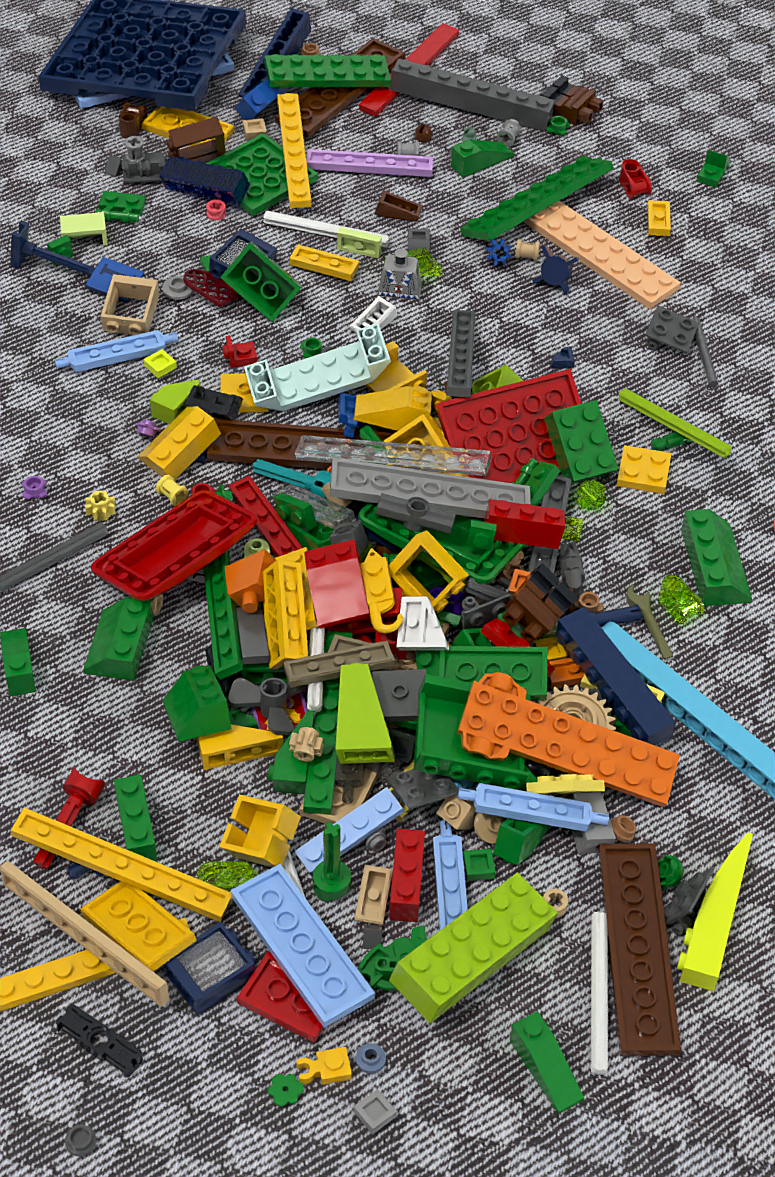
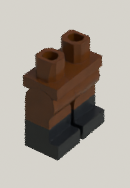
(572, 101)
(536, 614)

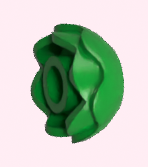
(670, 871)

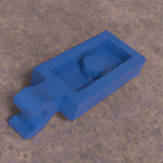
(346, 410)

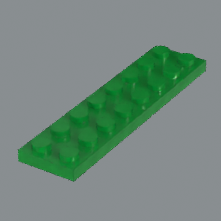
(536, 198)

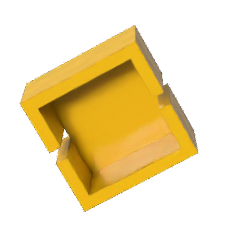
(268, 827)

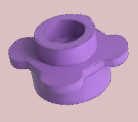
(147, 428)
(34, 487)

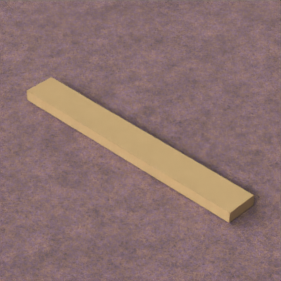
(85, 934)

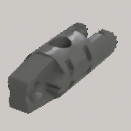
(572, 567)

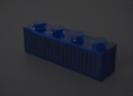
(204, 180)

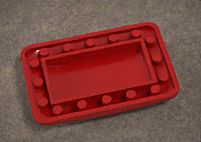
(174, 545)

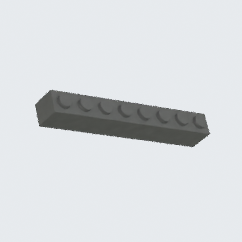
(471, 94)

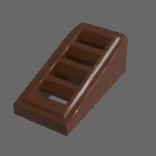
(397, 207)

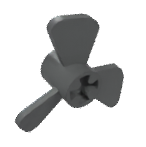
(271, 697)

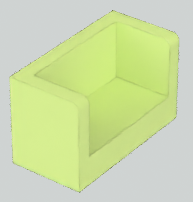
(84, 225)

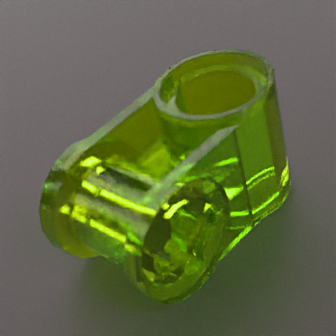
(679, 599)

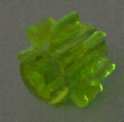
(591, 495)

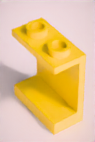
(397, 374)

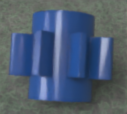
(505, 249)

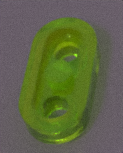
(225, 873)

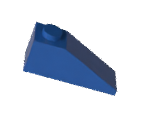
(258, 100)

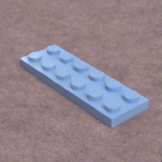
(302, 945)

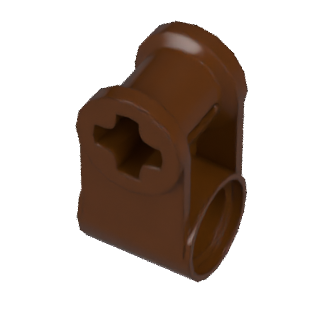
(131, 119)

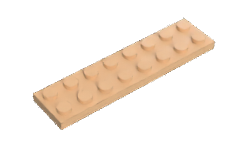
(604, 254)

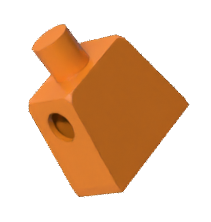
(246, 580)

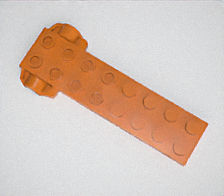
(503, 721)

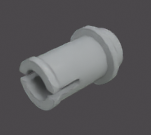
(376, 841)

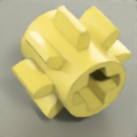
(100, 505)

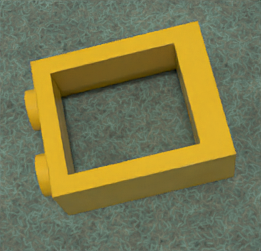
(411, 585)

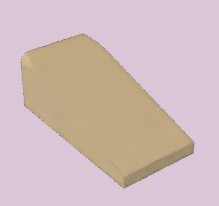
(373, 894)

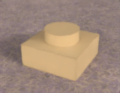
(254, 128)

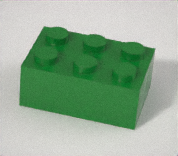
(581, 442)

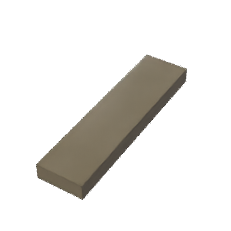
(328, 665)

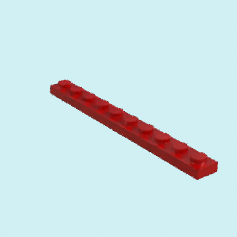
(269, 523)

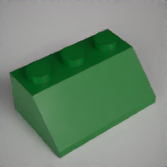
(261, 281)
(120, 639)
(197, 704)

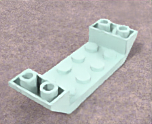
(320, 374)

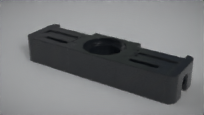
(116, 1051)

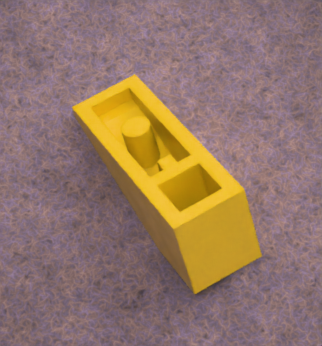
(237, 746)

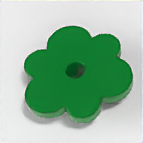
(281, 1083)

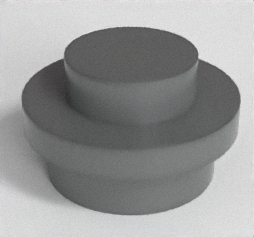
(80, 1140)

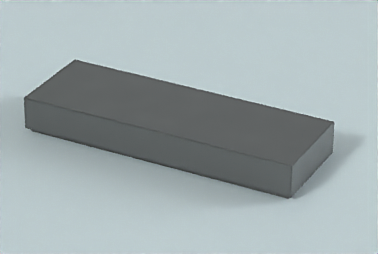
(252, 637)

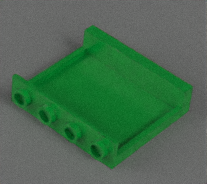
(439, 745)

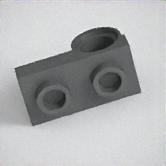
(418, 239)

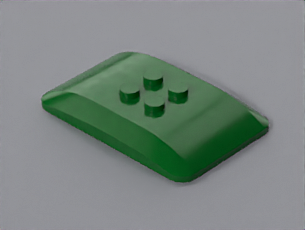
(478, 563)

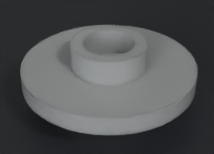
(176, 288)

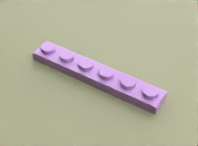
(370, 163)

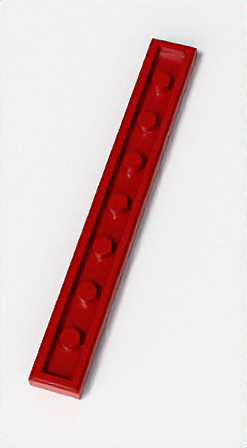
(423, 55)

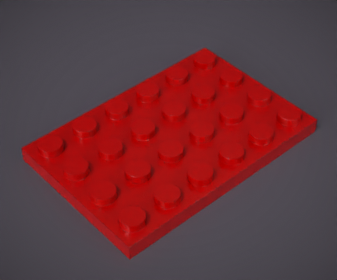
(509, 422)

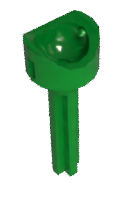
(331, 876)

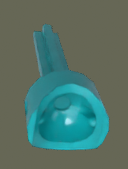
(293, 477)

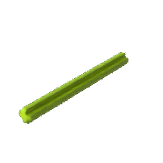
(675, 423)

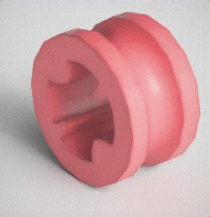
(216, 210)

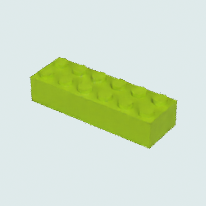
(472, 947)

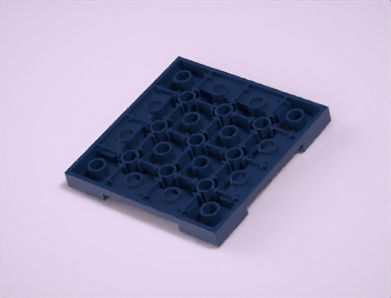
(144, 50)

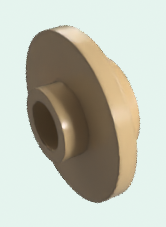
(487, 826)

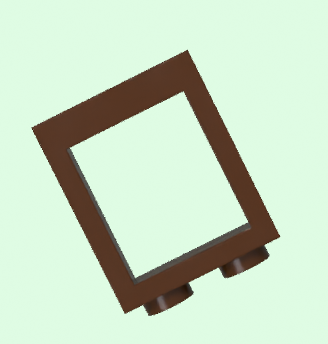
(197, 133)

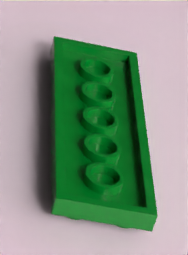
(327, 71)

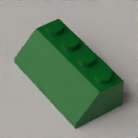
(714, 559)

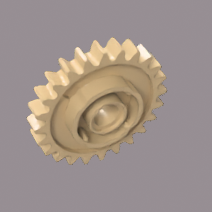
(580, 705)

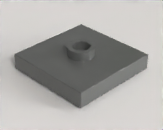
(398, 693)

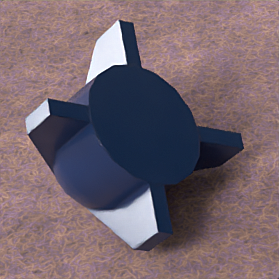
(556, 269)

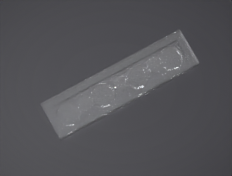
(325, 511)

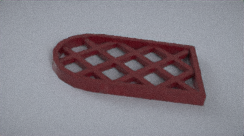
(230, 291)

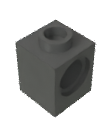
(350, 531)

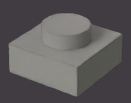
(375, 1111)

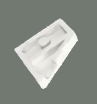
(420, 626)

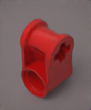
(634, 179)

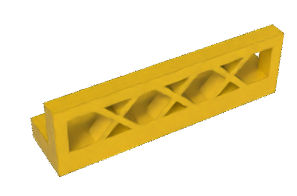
(286, 614)

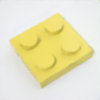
(565, 784)

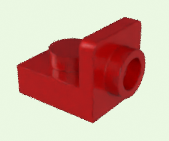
(239, 354)

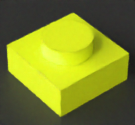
(160, 363)

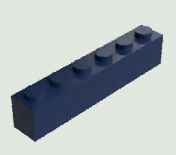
(614, 678)

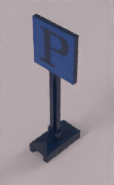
(100, 275)

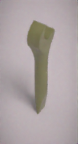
(645, 608)

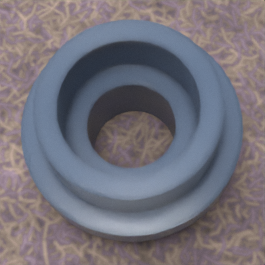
(374, 1065)

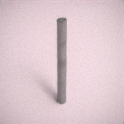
(705, 355)

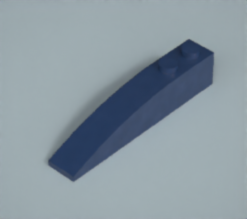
(286, 41)

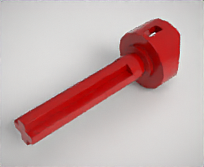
(80, 791)

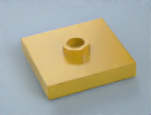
(238, 385)

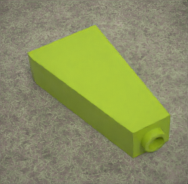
(360, 721)

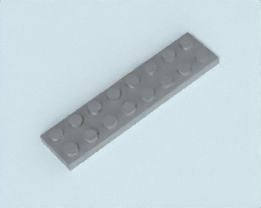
(449, 492)

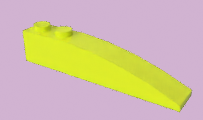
(713, 922)

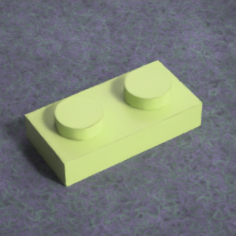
(359, 242)

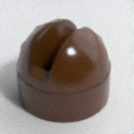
(423, 133)

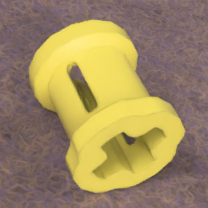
(171, 490)

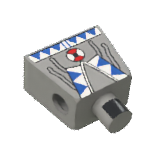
(400, 276)

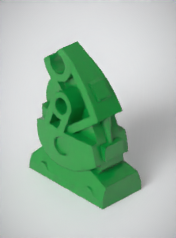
(381, 960)

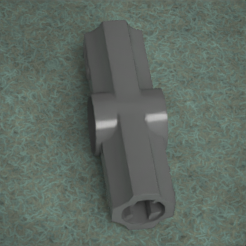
(415, 513)

